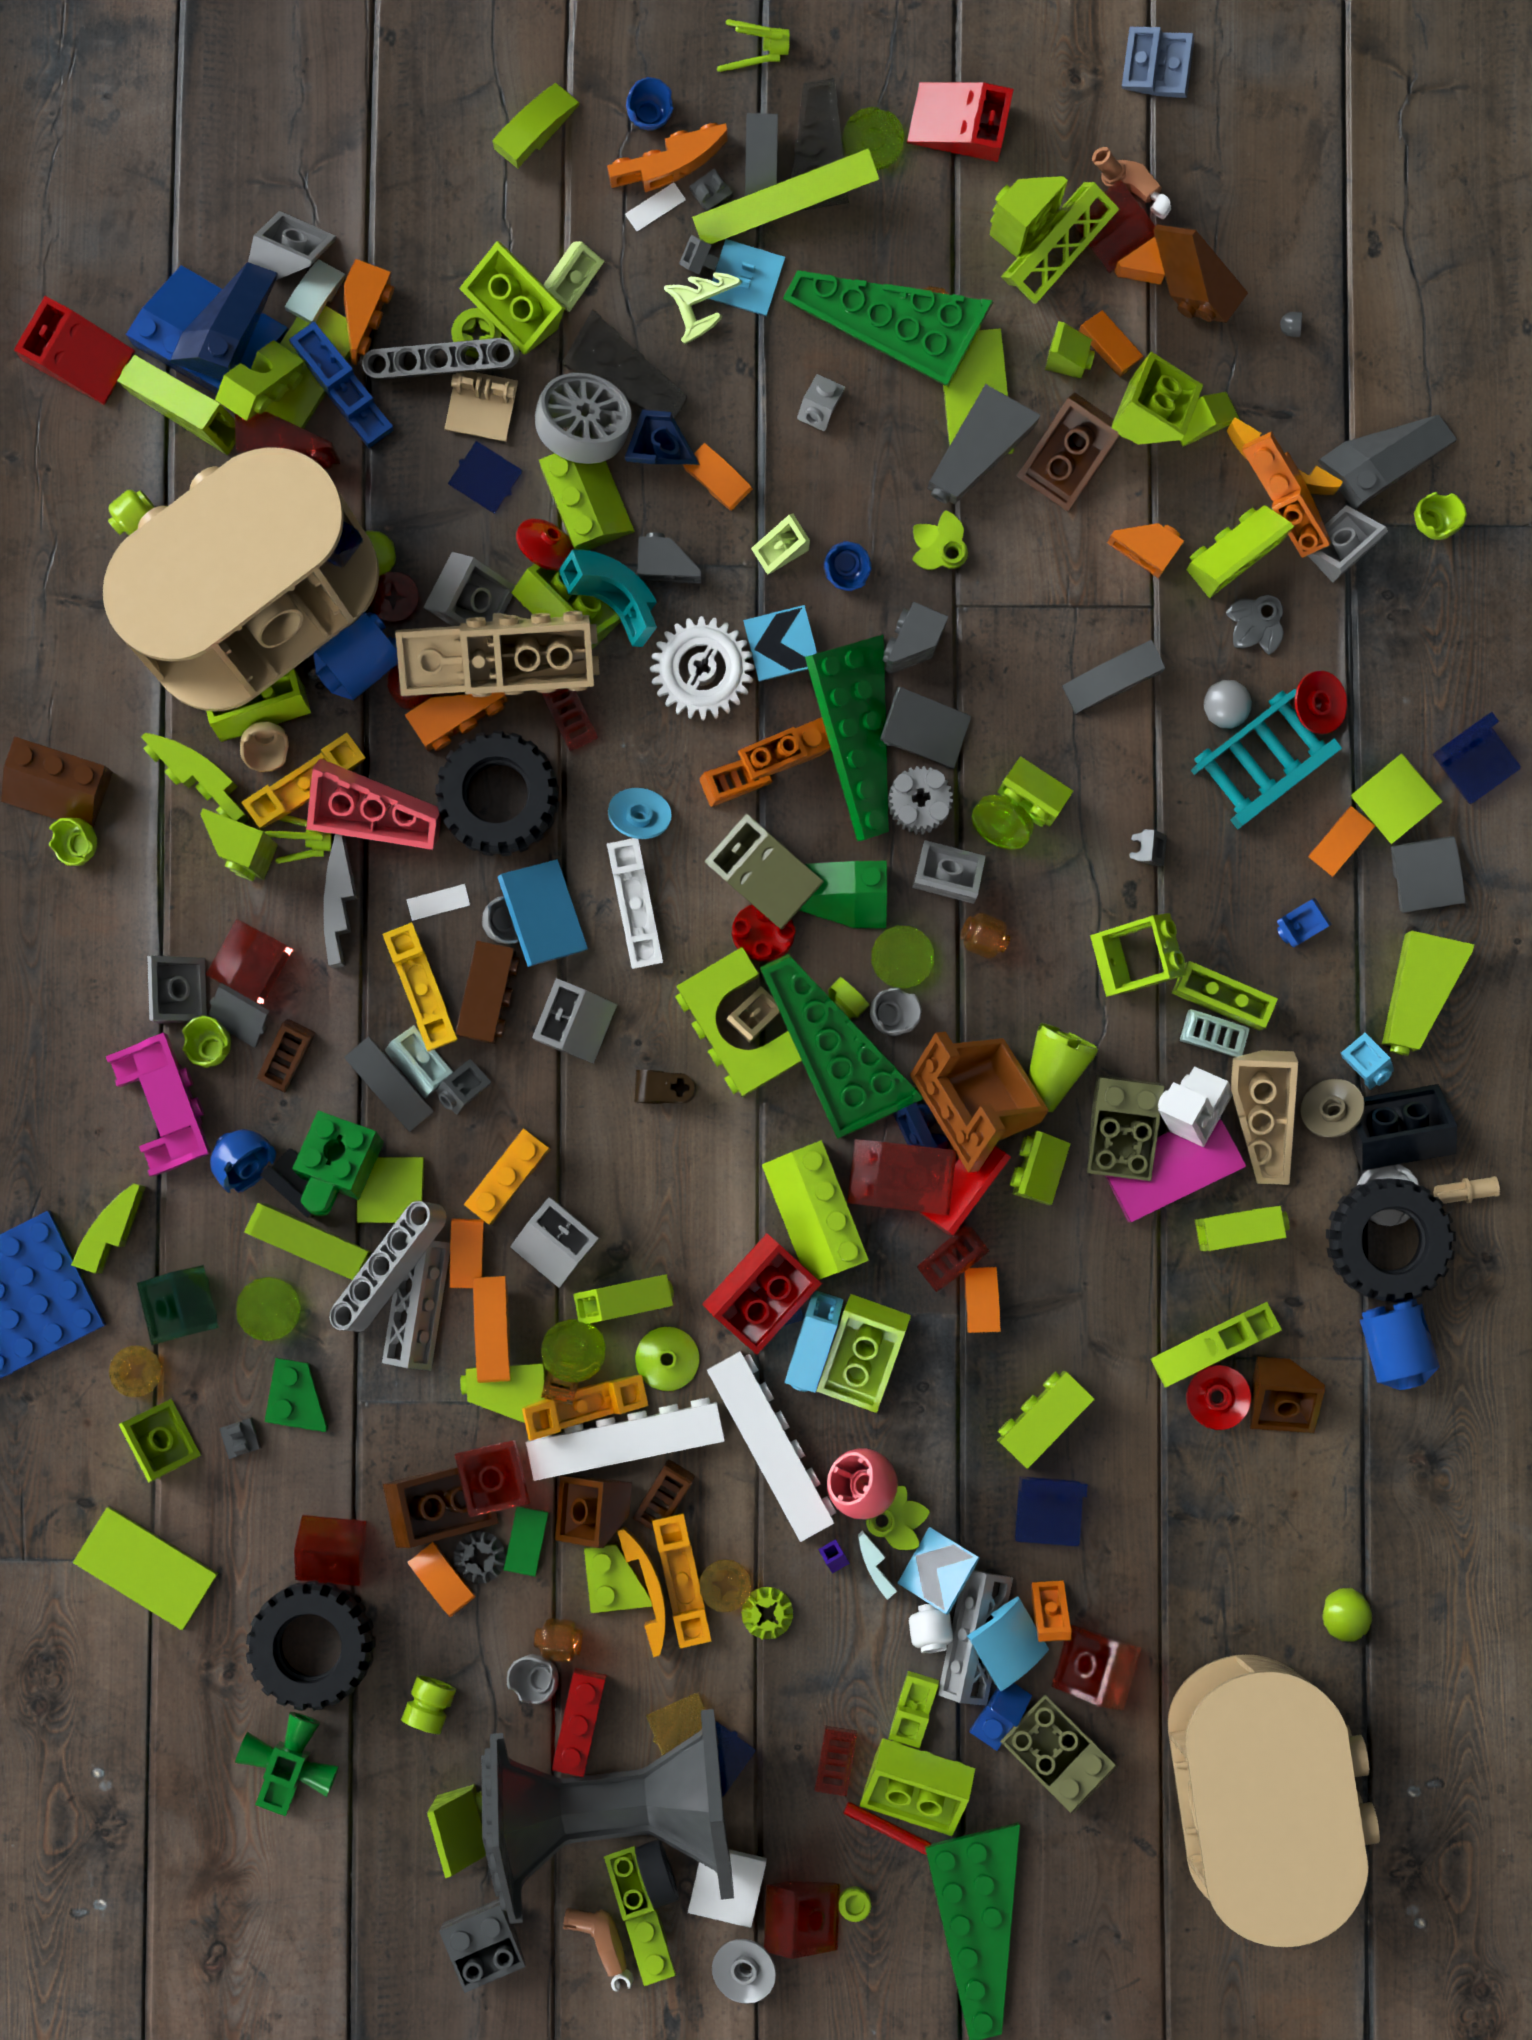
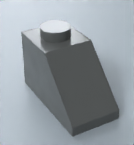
(664, 561)

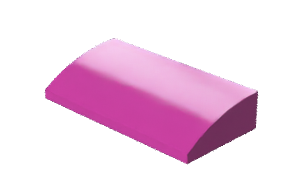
(1177, 1171)

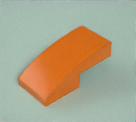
(719, 477)
(1341, 840)
(466, 1252)
(982, 1300)
(441, 1579)

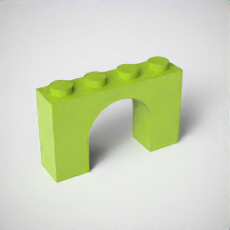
(703, 996)

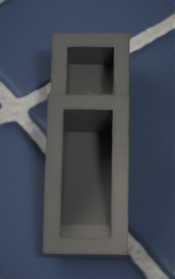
(761, 151)
(1114, 677)
(389, 1084)

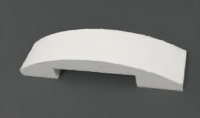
(634, 903)

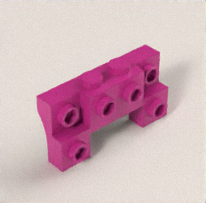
(169, 1099)

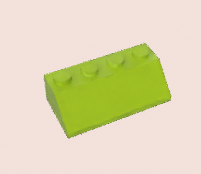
(815, 1211)

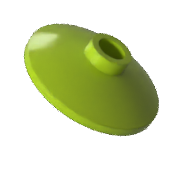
(670, 1341)

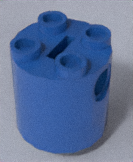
(356, 657)
(1400, 1345)

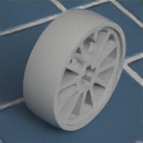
(585, 408)

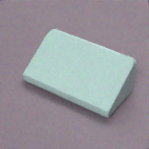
(422, 1068)

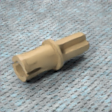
(1467, 1190)

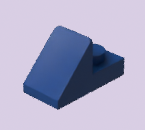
(1000, 1715)

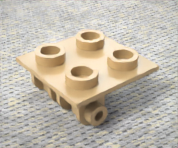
(481, 405)

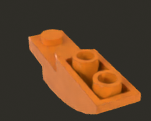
(682, 156)
(1288, 493)
(785, 749)

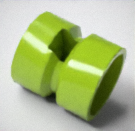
(847, 998)
(428, 1704)

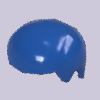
(649, 104)
(847, 566)

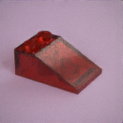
(902, 1177)

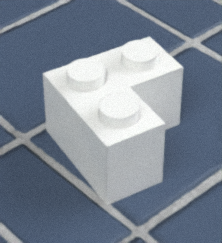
(1195, 1105)

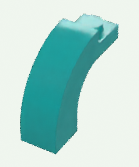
(616, 585)

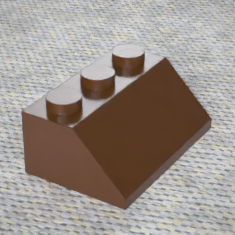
(53, 782)

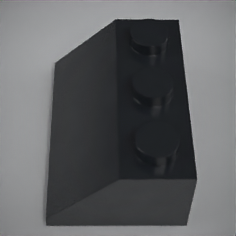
(1404, 1128)

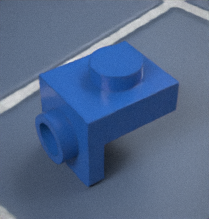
(1302, 923)

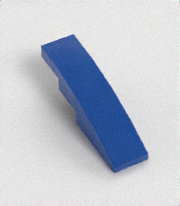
(341, 384)

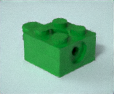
(337, 1170)

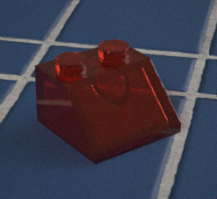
(249, 961)
(1096, 1668)
(801, 1918)

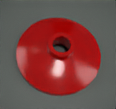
(543, 543)
(1321, 702)
(1234, 1402)

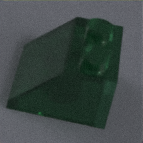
(177, 1305)

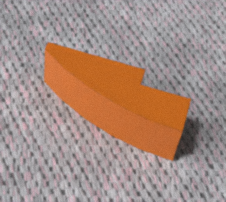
(491, 1329)

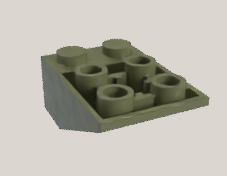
(764, 871)
(1124, 1127)
(1059, 1754)

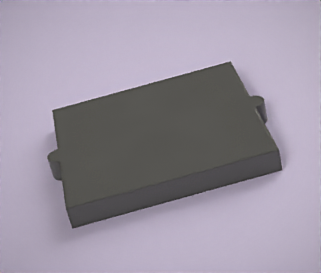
(239, 1014)

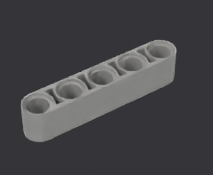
(426, 358)
(374, 1271)

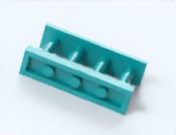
(1270, 789)

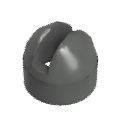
(1292, 324)

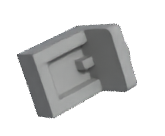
(820, 402)

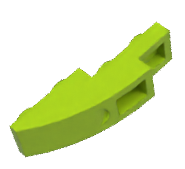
(189, 767)
(1216, 1344)
(640, 1917)

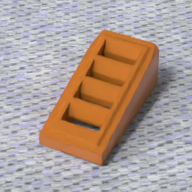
(710, 788)

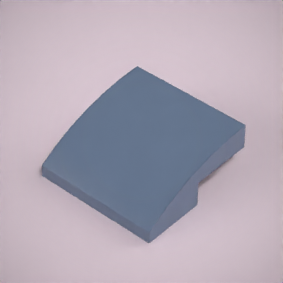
(1158, 62)

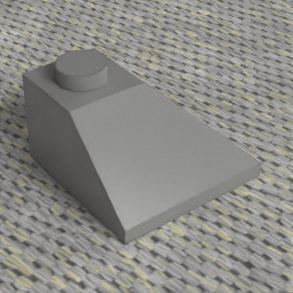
(288, 245)

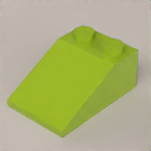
(863, 1353)
(457, 1828)

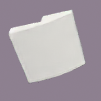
(747, 1881)

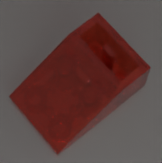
(273, 432)

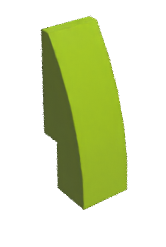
(534, 124)
(109, 1229)

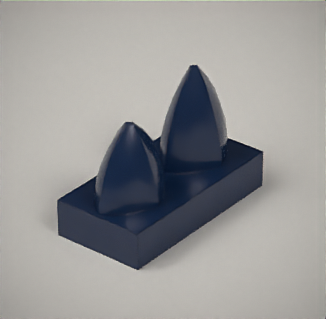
(915, 1125)

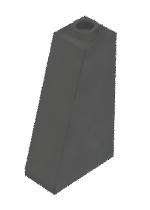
(983, 440)

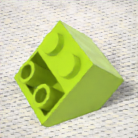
(1035, 791)
(1040, 1167)

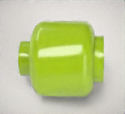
(128, 511)

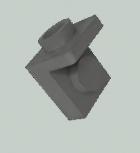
(462, 1086)

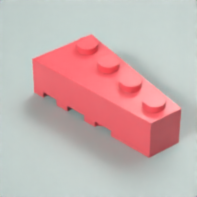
(366, 809)

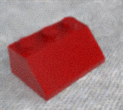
(968, 1190)
(761, 1294)

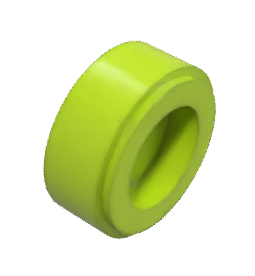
(854, 1904)

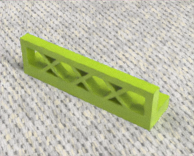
(1049, 236)

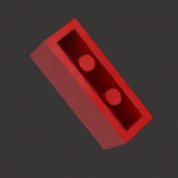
(579, 1722)

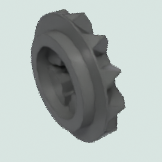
(485, 1543)

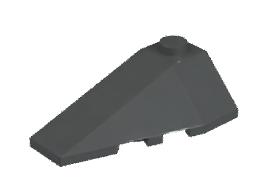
(1385, 457)

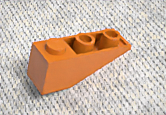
(364, 295)
(445, 716)

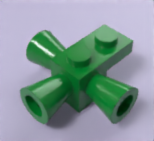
(287, 1764)

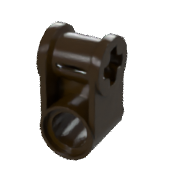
(657, 1087)

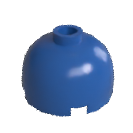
(240, 1159)

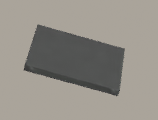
(925, 728)

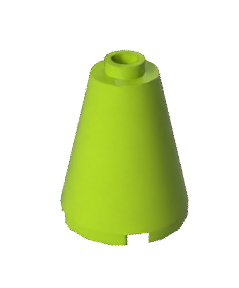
(1058, 1063)

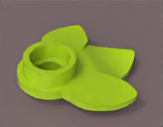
(937, 540)
(902, 1519)

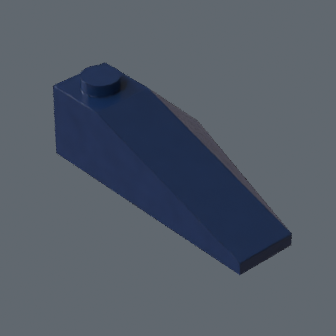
(224, 328)

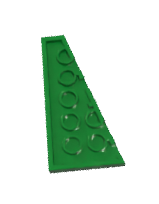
(905, 323)
(852, 706)
(843, 1064)
(975, 1903)

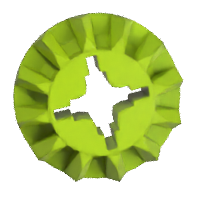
(467, 322)
(765, 1597)

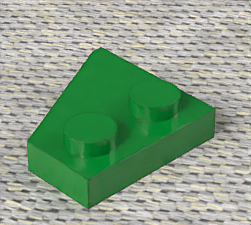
(293, 1397)

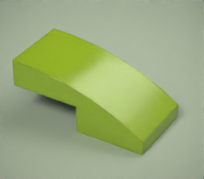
(913, 1709)

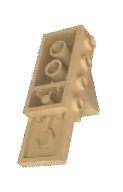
(499, 655)

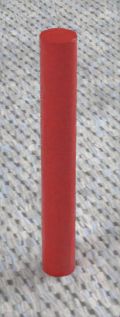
(886, 1828)

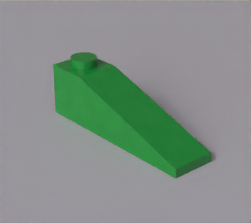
(851, 893)

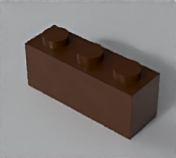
(487, 992)

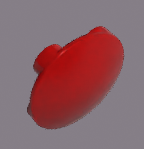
(760, 936)

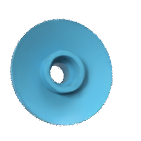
(639, 813)

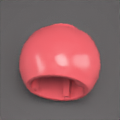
(861, 1491)

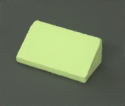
(573, 274)

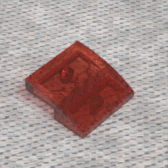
(1123, 232)

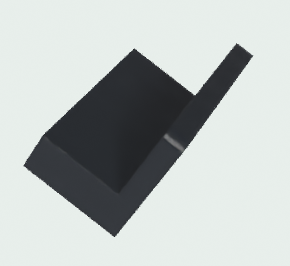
(286, 1181)

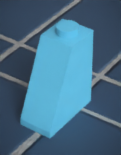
(814, 1341)

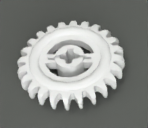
(687, 694)

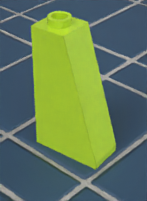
(180, 403)
(1421, 987)
(306, 1240)

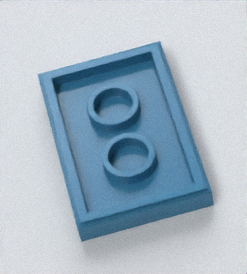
(542, 912)

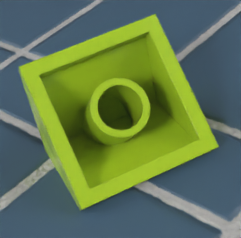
(159, 1440)

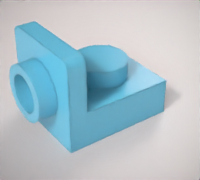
(1368, 1061)

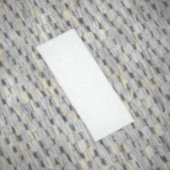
(655, 206)
(438, 902)

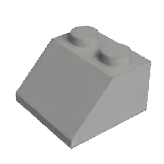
(468, 591)

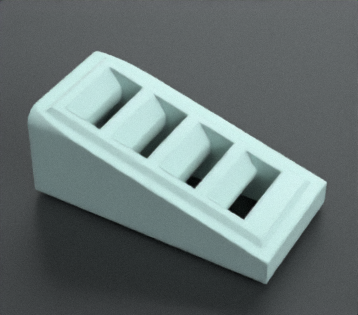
(1190, 1025)

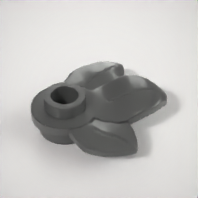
(1253, 626)

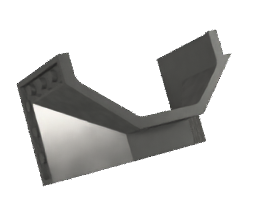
(536, 1814)

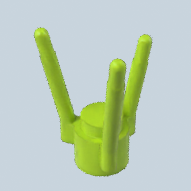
(774, 40)
(313, 839)

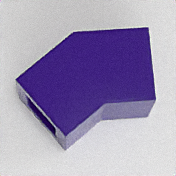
(836, 1562)

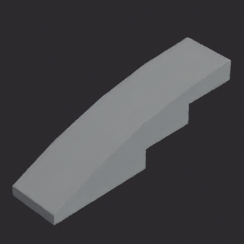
(338, 890)

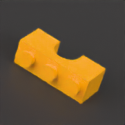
(507, 1176)

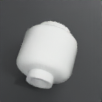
(930, 1629)

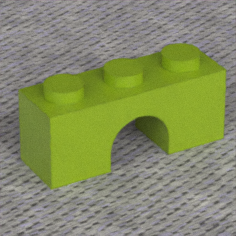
(270, 377)

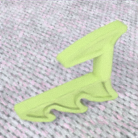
(687, 296)

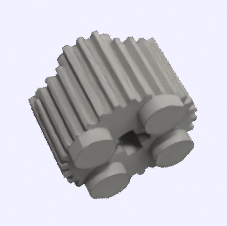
(929, 784)

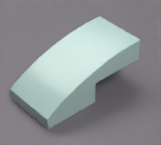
(315, 291)
(872, 1557)

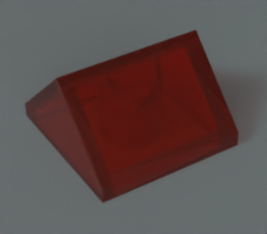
(492, 1478)
(330, 1550)

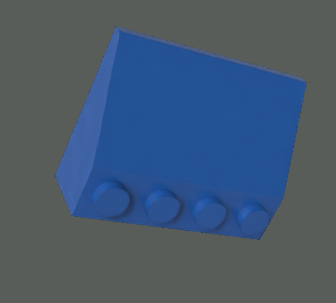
(174, 309)

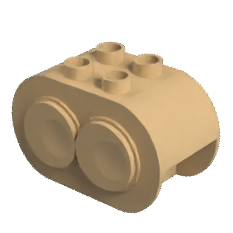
(238, 578)
(1270, 1800)

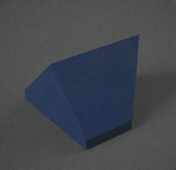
(659, 441)

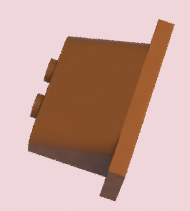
(976, 1094)

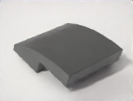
(1428, 874)

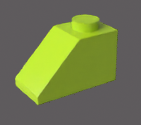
(1069, 352)

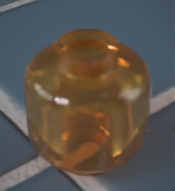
(985, 935)
(559, 1640)

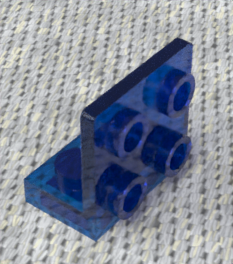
(1477, 759)
(1049, 1511)

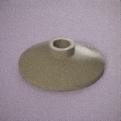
(1328, 1097)

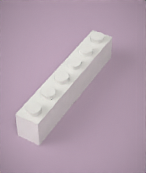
(626, 1440)
(771, 1446)

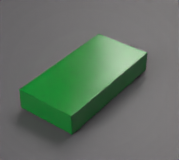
(526, 1541)

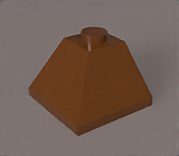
(1284, 1396)
(591, 1509)

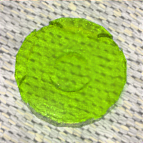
(877, 131)
(1002, 822)
(902, 957)
(268, 1309)
(570, 1359)

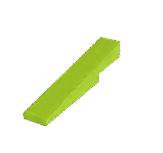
(786, 197)

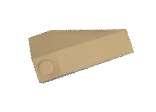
(1265, 1103)

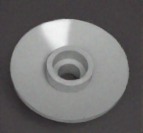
(743, 1984)

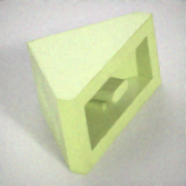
(781, 545)

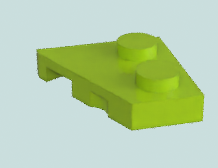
(612, 1581)

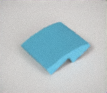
(1008, 1644)

